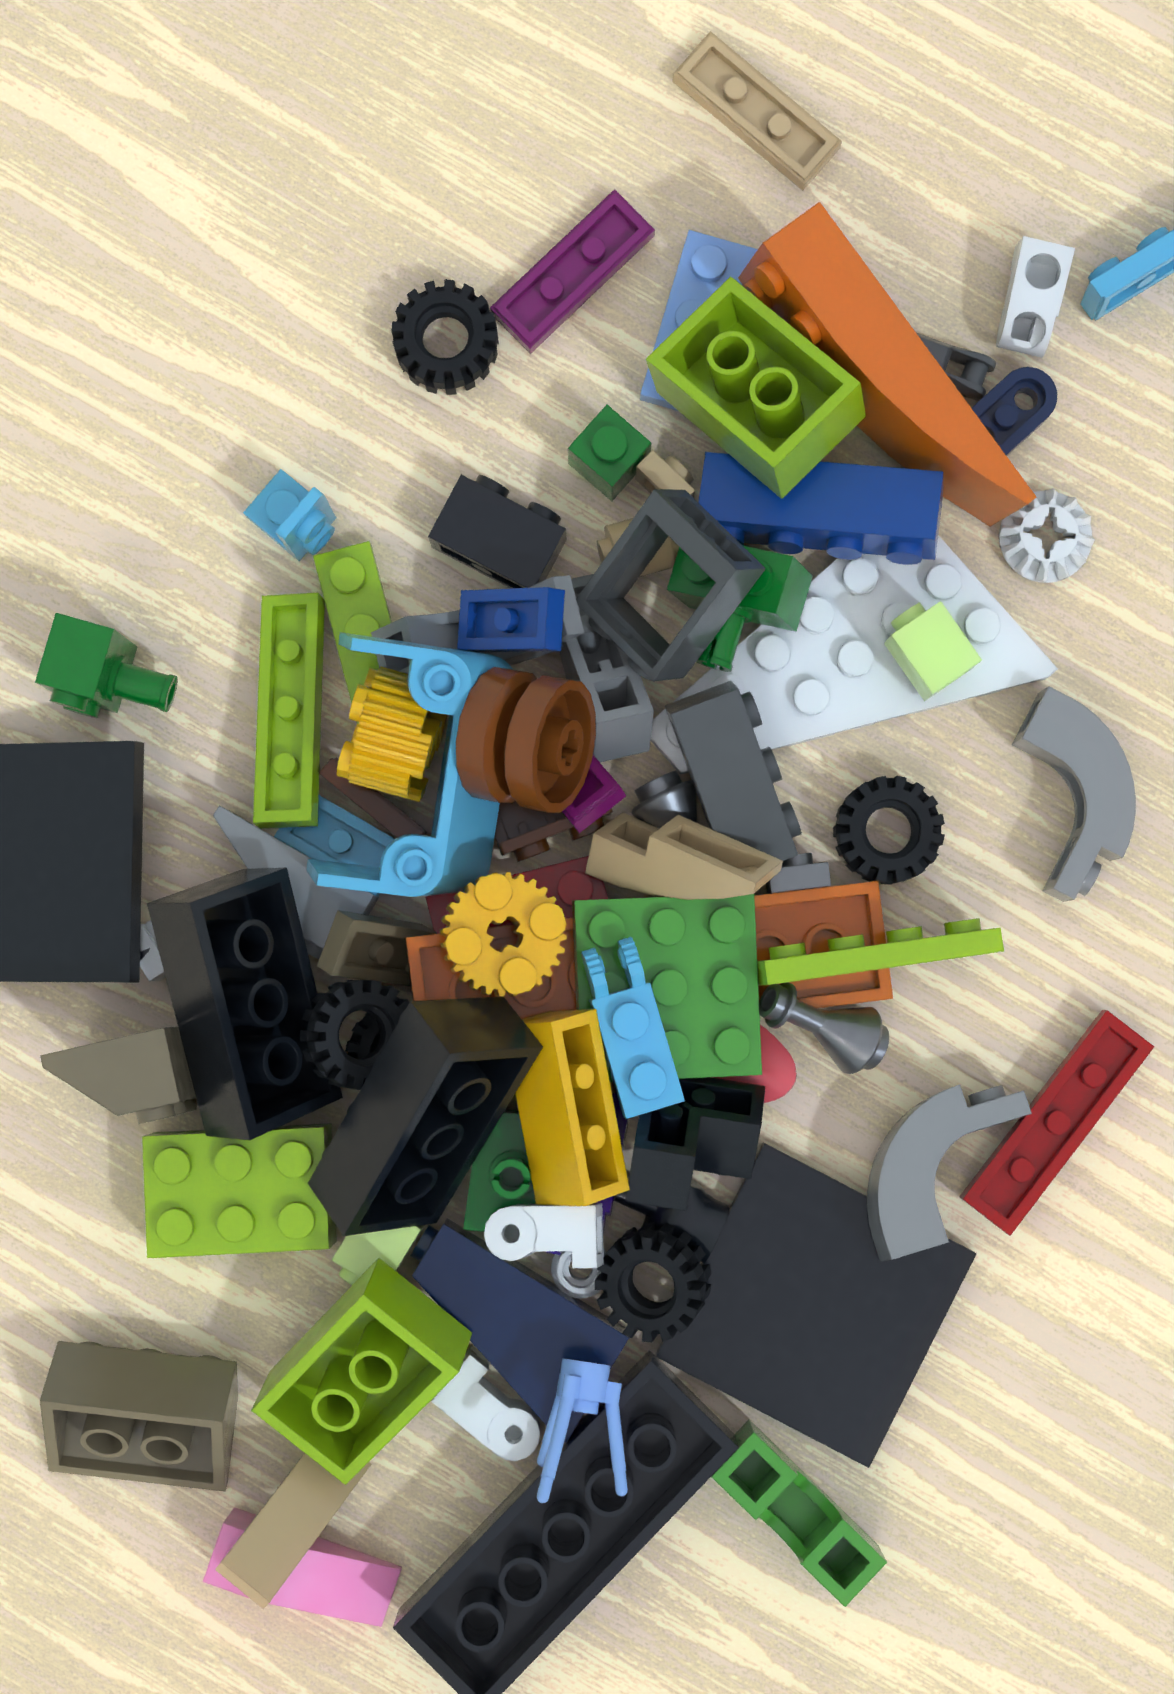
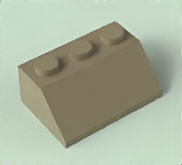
(130, 1074)
(140, 1415)

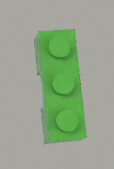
(804, 1516)

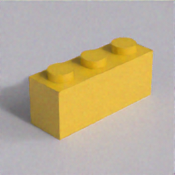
(570, 1113)

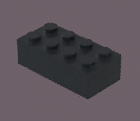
(240, 1000)
(423, 1113)

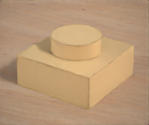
(663, 474)

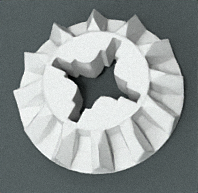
(1026, 553)

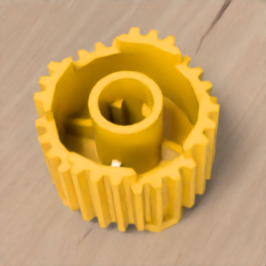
(392, 737)
(536, 923)

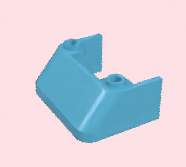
(462, 824)

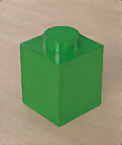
(608, 452)

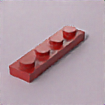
(1059, 1122)

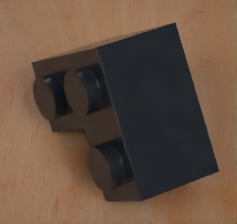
(707, 1132)

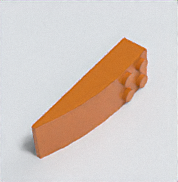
(910, 403)

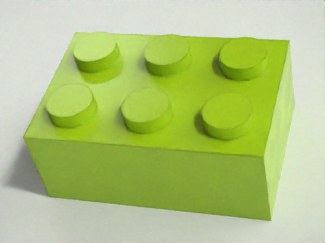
(757, 387)
(234, 1193)
(362, 1371)

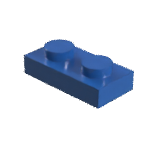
(511, 620)

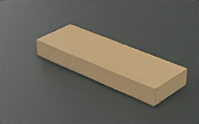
(756, 111)
(285, 1529)

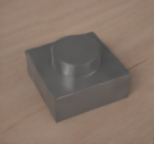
(800, 874)

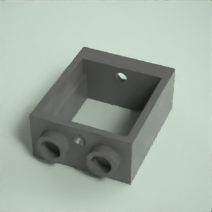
(707, 544)

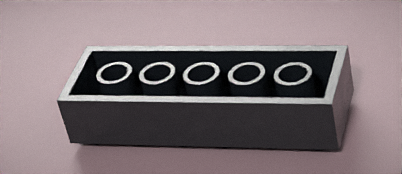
(544, 1562)

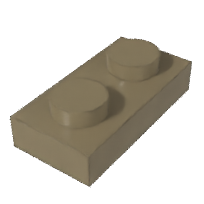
(369, 947)

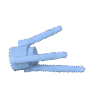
(580, 1390)

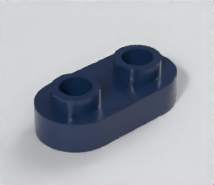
(1005, 419)

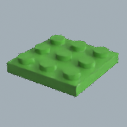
(699, 969)

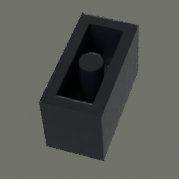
(498, 534)

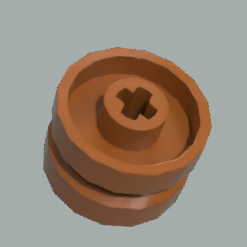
(526, 739)

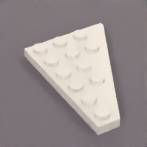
(836, 664)

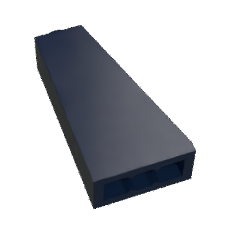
(513, 1315)

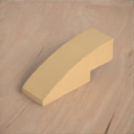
(677, 860)

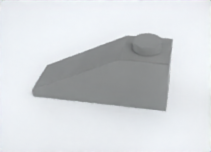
(617, 691)
(314, 903)

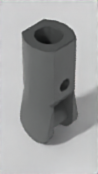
(975, 365)

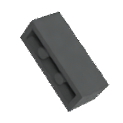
(732, 771)

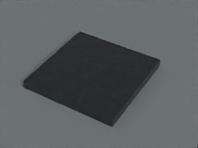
(71, 861)
(808, 1312)

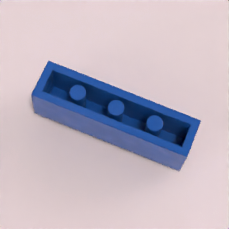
(831, 509)

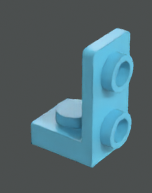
(293, 516)

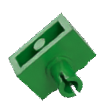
(772, 601)
(93, 670)
(499, 1173)

